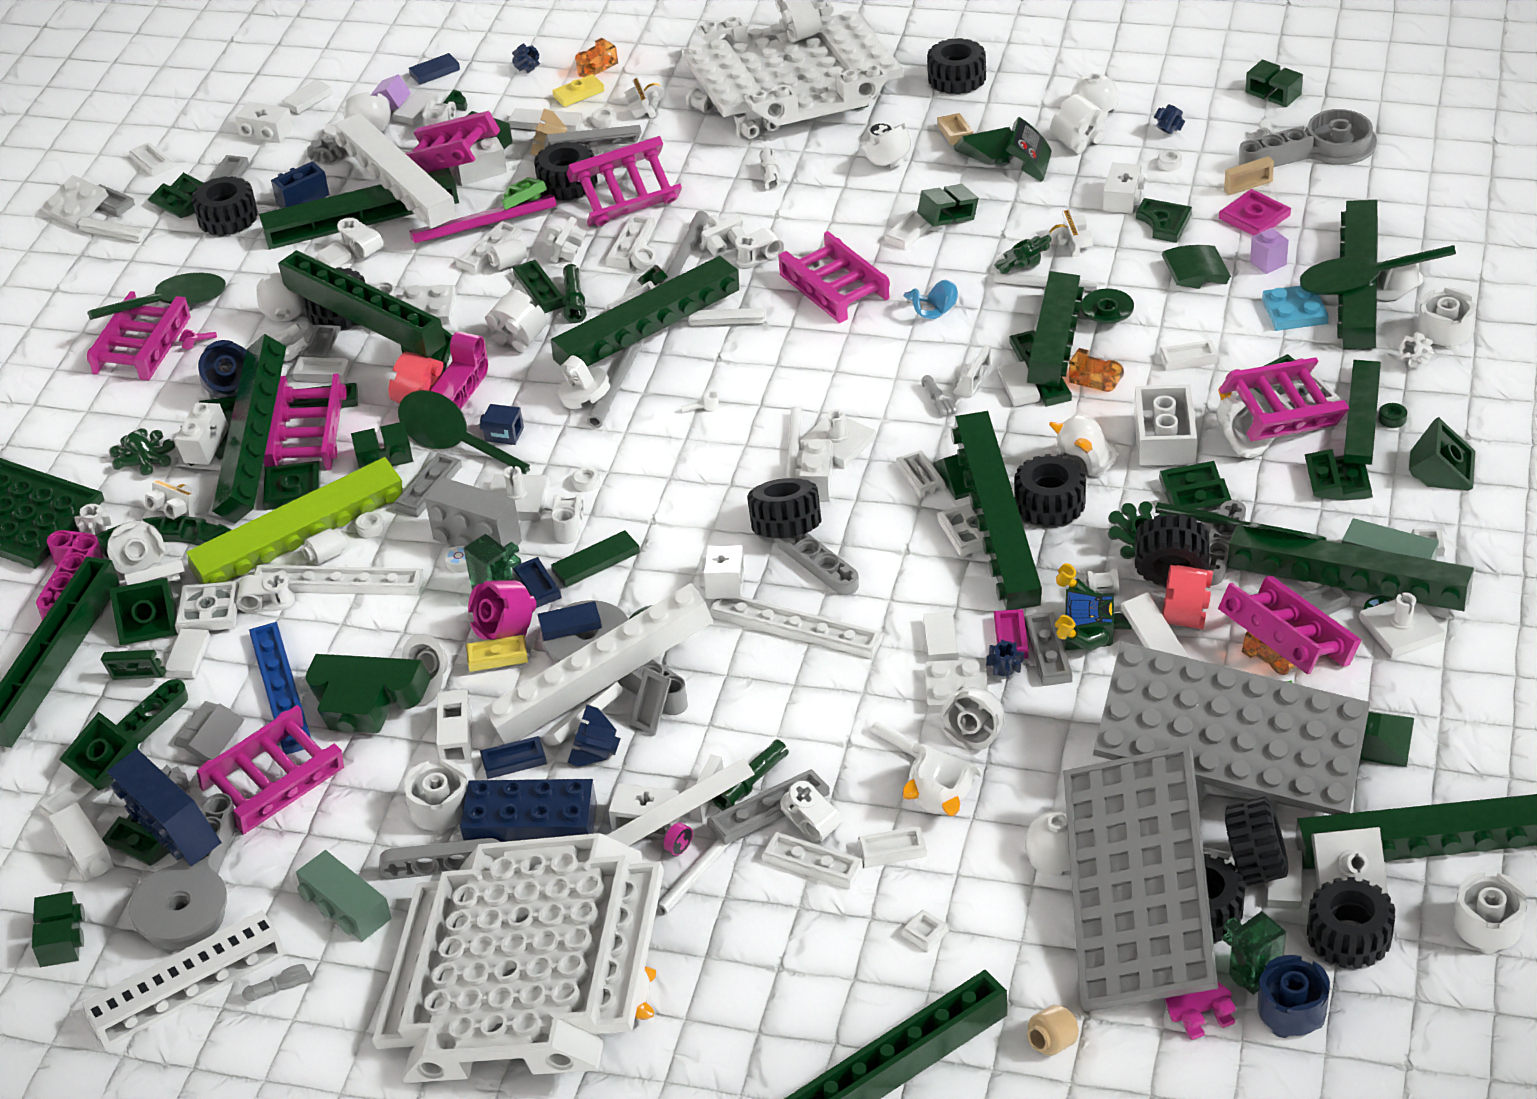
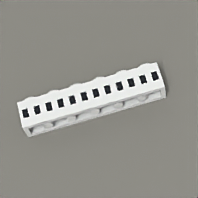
(183, 978)

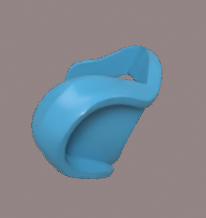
(942, 297)

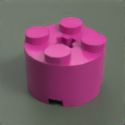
(501, 609)

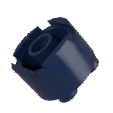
(210, 362)
(1293, 996)

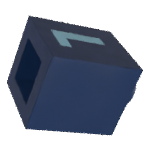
(502, 424)

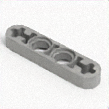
(1221, 542)
(822, 555)
(395, 865)

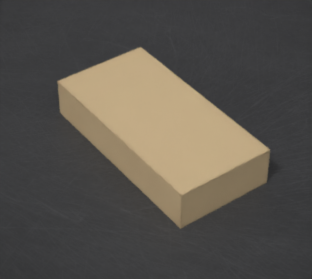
(953, 127)
(1249, 175)

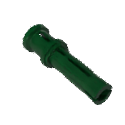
(573, 298)
(760, 766)

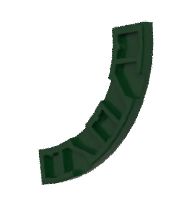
(182, 529)

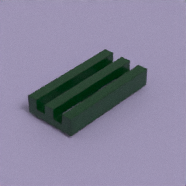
(133, 664)

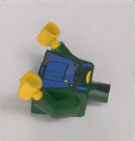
(1088, 614)

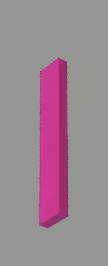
(482, 218)

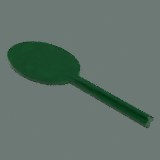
(1354, 273)
(194, 286)
(440, 424)
(1215, 518)

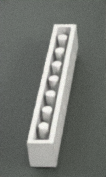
(395, 170)
(598, 664)

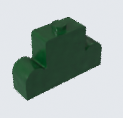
(361, 689)

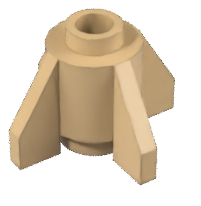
(552, 125)

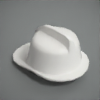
(1398, 281)
(434, 658)

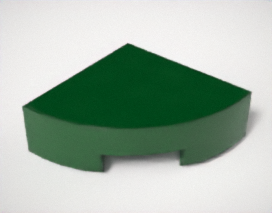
(459, 100)
(654, 274)

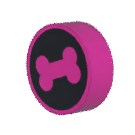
(678, 838)

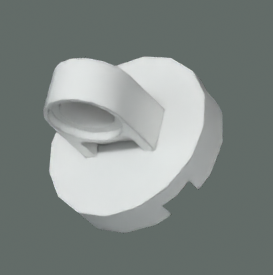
(582, 383)
(135, 547)

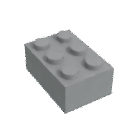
(465, 513)

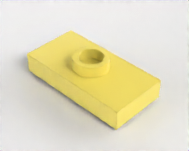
(578, 90)
(496, 653)

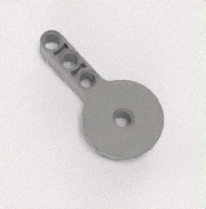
(1331, 137)
(612, 617)
(159, 900)

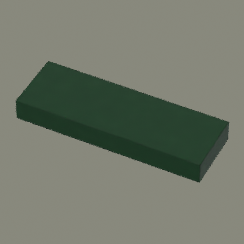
(538, 286)
(595, 558)

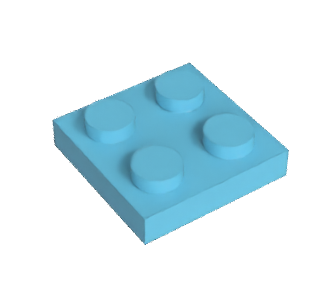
(1294, 308)

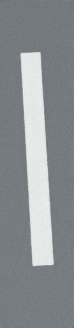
(683, 803)

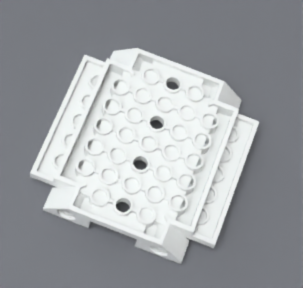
(790, 81)
(573, 957)

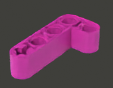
(466, 370)
(68, 553)

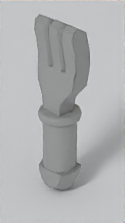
(943, 403)
(288, 978)

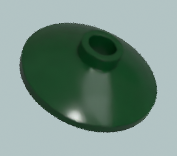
(1107, 305)

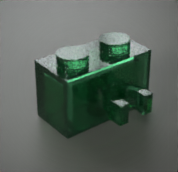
(490, 560)
(1252, 948)

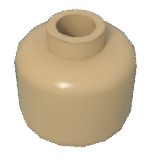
(1052, 1030)

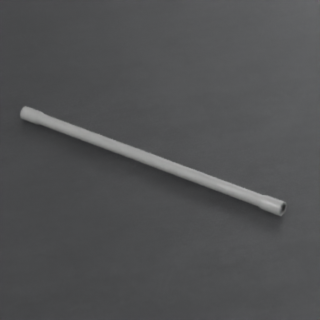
(602, 406)

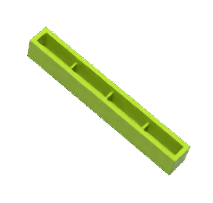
(292, 523)

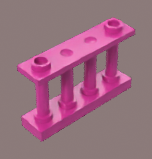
(450, 141)
(626, 157)
(824, 293)
(151, 349)
(283, 413)
(1283, 420)
(1289, 624)
(276, 794)

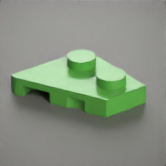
(526, 189)

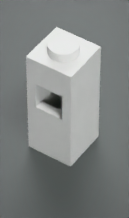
(454, 726)
(81, 842)

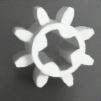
(1416, 350)
(92, 519)

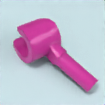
(189, 337)

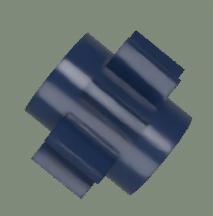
(525, 58)
(1169, 119)
(1005, 658)

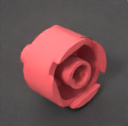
(413, 374)
(1187, 596)

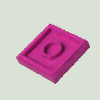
(1254, 212)

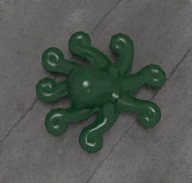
(1024, 254)
(141, 451)
(1129, 526)

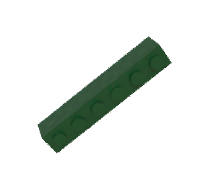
(1055, 329)

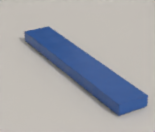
(277, 677)

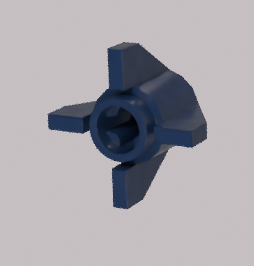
(595, 739)

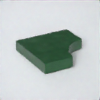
(1164, 218)

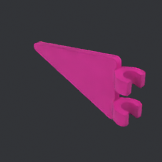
(1190, 1006)

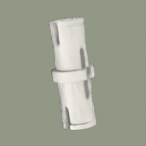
(769, 169)

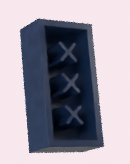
(162, 808)
(528, 809)

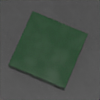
(290, 482)

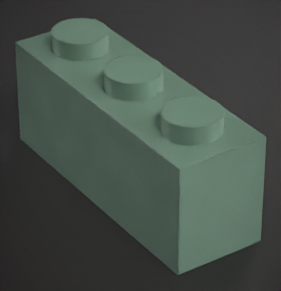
(1387, 539)
(343, 896)

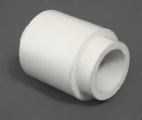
(507, 254)
(324, 546)

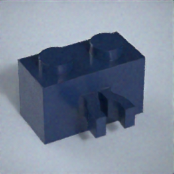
(300, 185)

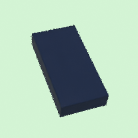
(434, 68)
(537, 581)
(569, 621)
(513, 757)

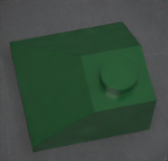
(986, 146)
(1443, 458)
(1387, 738)

